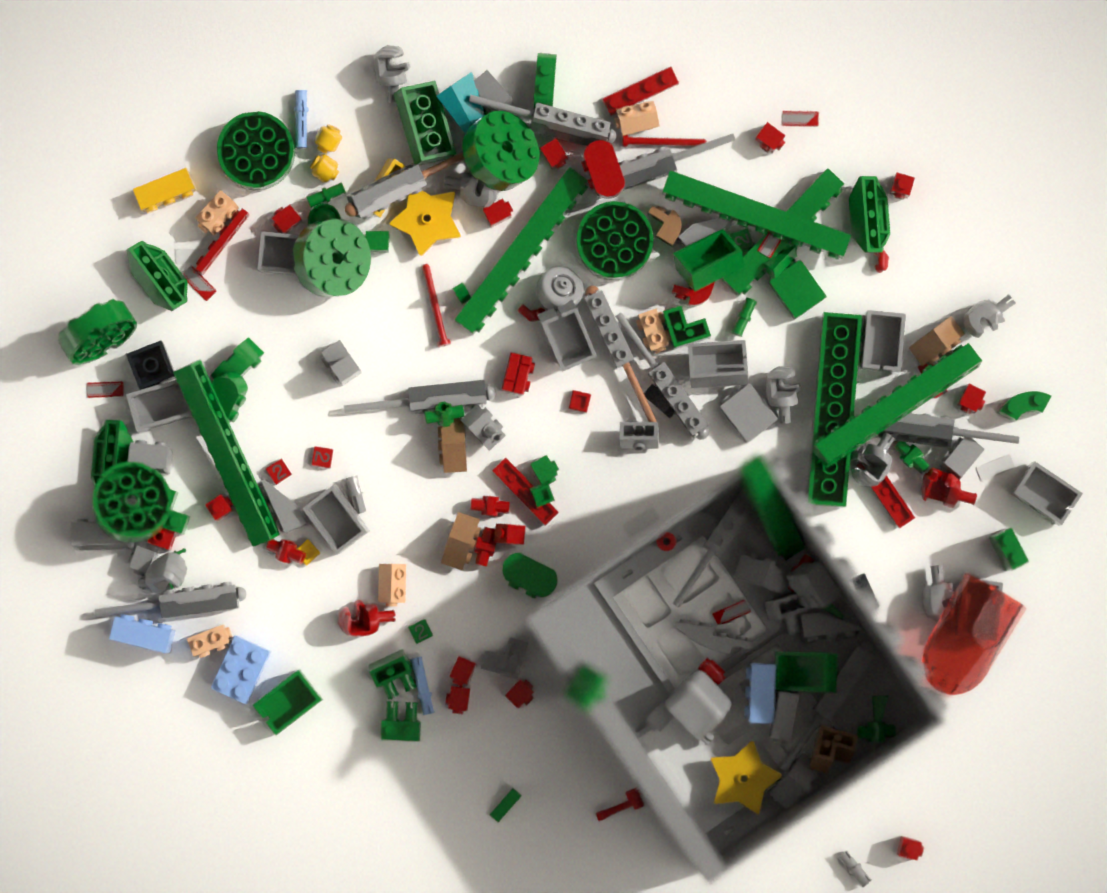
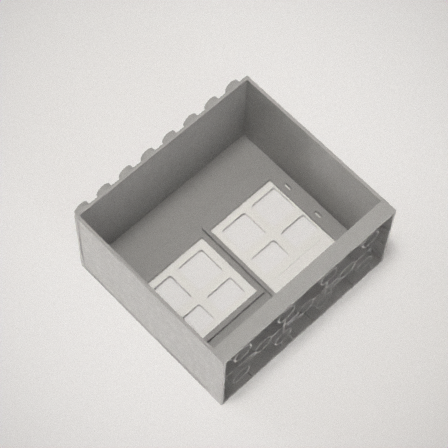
(671, 766)

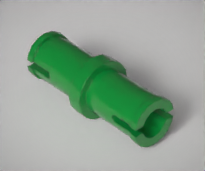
(326, 194)
(744, 317)

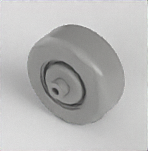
(558, 287)

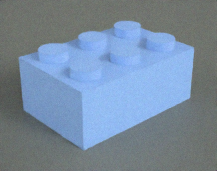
(142, 633)
(241, 669)
(760, 693)

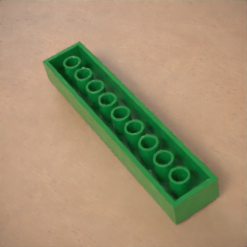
(834, 403)

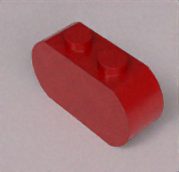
(603, 169)

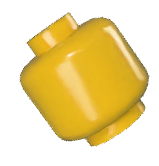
(328, 138)
(324, 168)

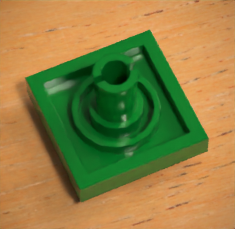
(586, 687)

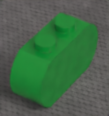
(545, 79)
(231, 393)
(530, 575)

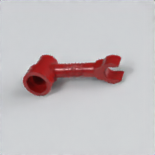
(634, 800)

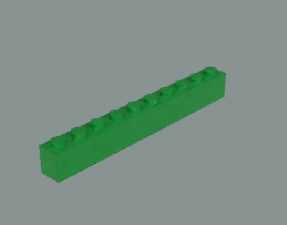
(756, 214)
(522, 250)
(896, 405)
(226, 453)
(771, 506)

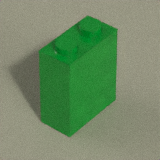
(797, 289)
(1009, 549)

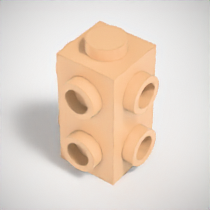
(637, 118)
(216, 213)
(655, 336)
(392, 584)
(211, 639)

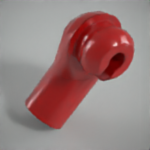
(883, 261)
(530, 315)

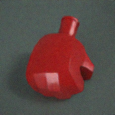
(945, 488)
(366, 619)

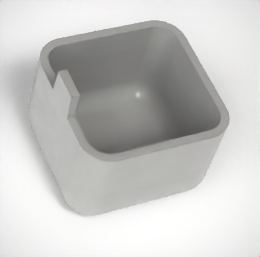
(699, 704)

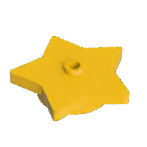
(427, 233)
(743, 763)

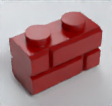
(517, 374)

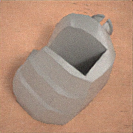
(390, 73)
(468, 193)
(988, 310)
(780, 394)
(876, 462)
(163, 570)
(935, 593)

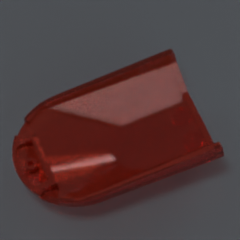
(969, 635)

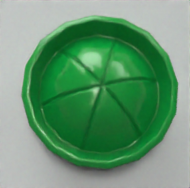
(323, 212)

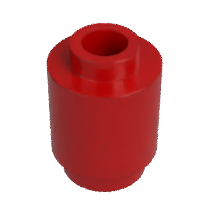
(660, 544)
(713, 670)

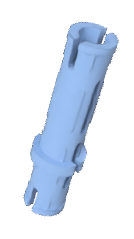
(301, 118)
(422, 686)

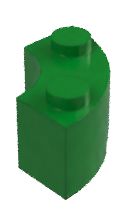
(245, 357)
(1024, 402)

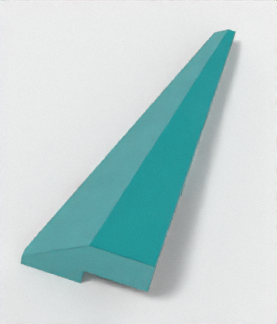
(457, 102)

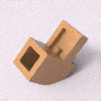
(671, 224)

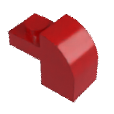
(696, 298)

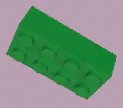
(424, 123)

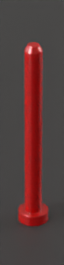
(661, 141)
(435, 307)

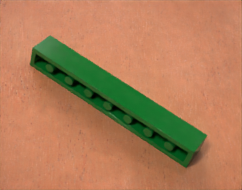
(807, 206)

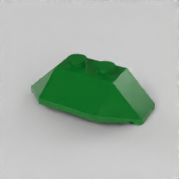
(869, 214)
(158, 275)
(110, 447)

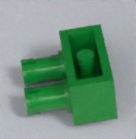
(389, 669)
(398, 730)

